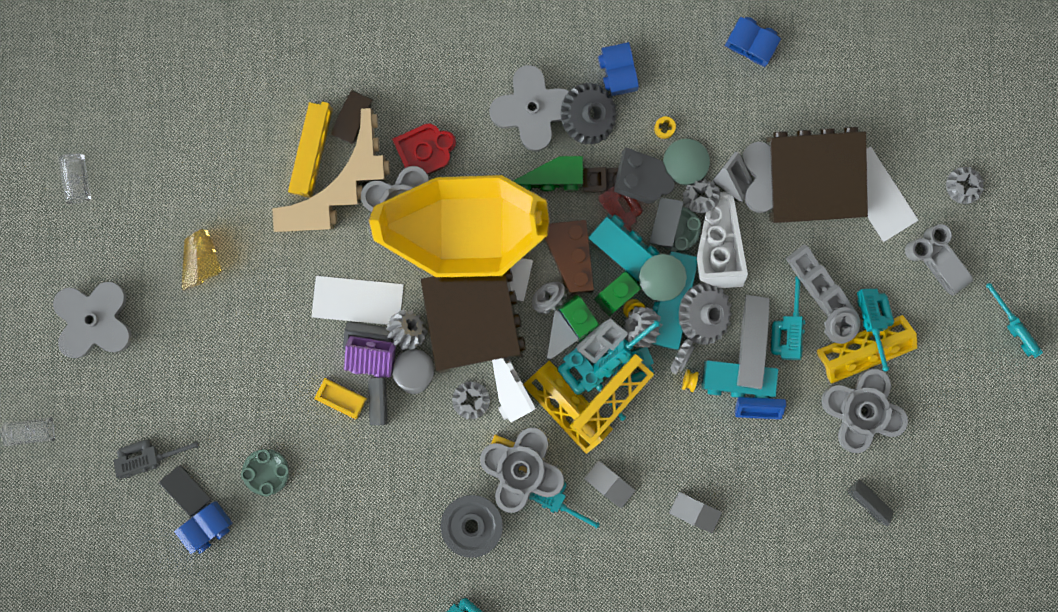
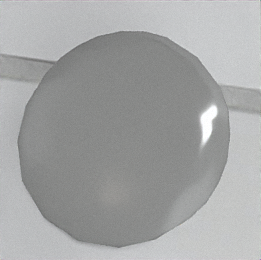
(413, 371)

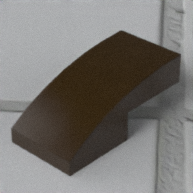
(349, 119)
(599, 179)

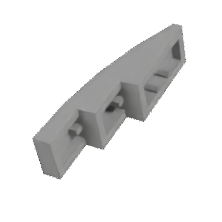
(818, 281)
(753, 342)

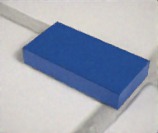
(760, 408)

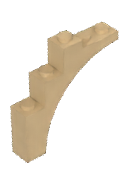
(345, 190)

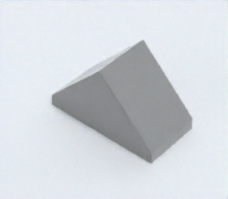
(734, 177)
(561, 336)
(609, 484)
(695, 512)

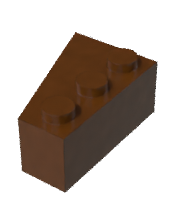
(571, 254)

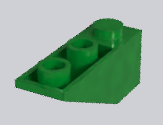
(558, 173)

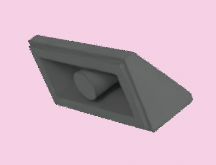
(666, 222)
(365, 331)
(377, 401)
(185, 490)
(871, 502)

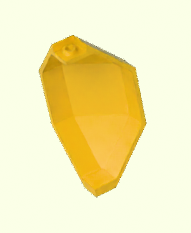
(462, 225)

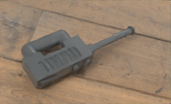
(147, 461)

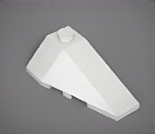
(720, 248)
(511, 391)

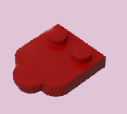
(425, 148)

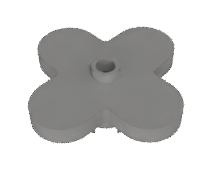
(513, 110)
(758, 163)
(380, 191)
(105, 331)
(881, 416)
(505, 464)

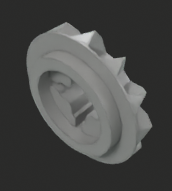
(956, 190)
(701, 204)
(541, 300)
(845, 333)
(683, 356)
(481, 404)

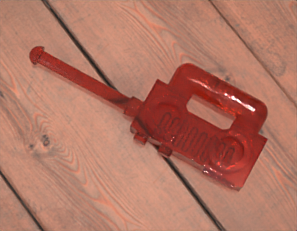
(610, 202)

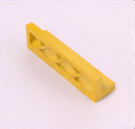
(310, 149)
(868, 356)
(605, 393)
(569, 404)

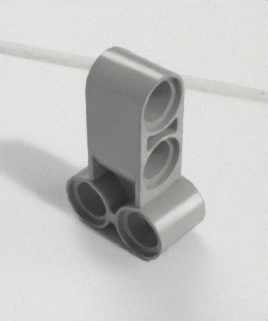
(940, 259)

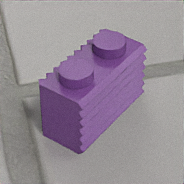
(369, 356)

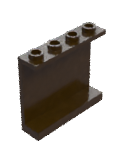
(818, 175)
(472, 319)

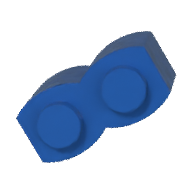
(753, 41)
(619, 69)
(203, 527)

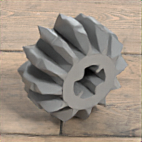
(639, 321)
(406, 330)

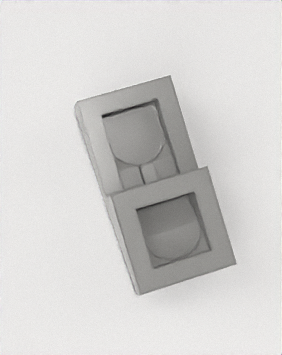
(601, 339)

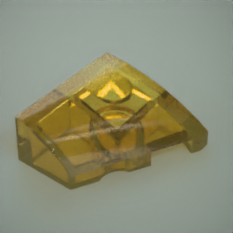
(198, 260)

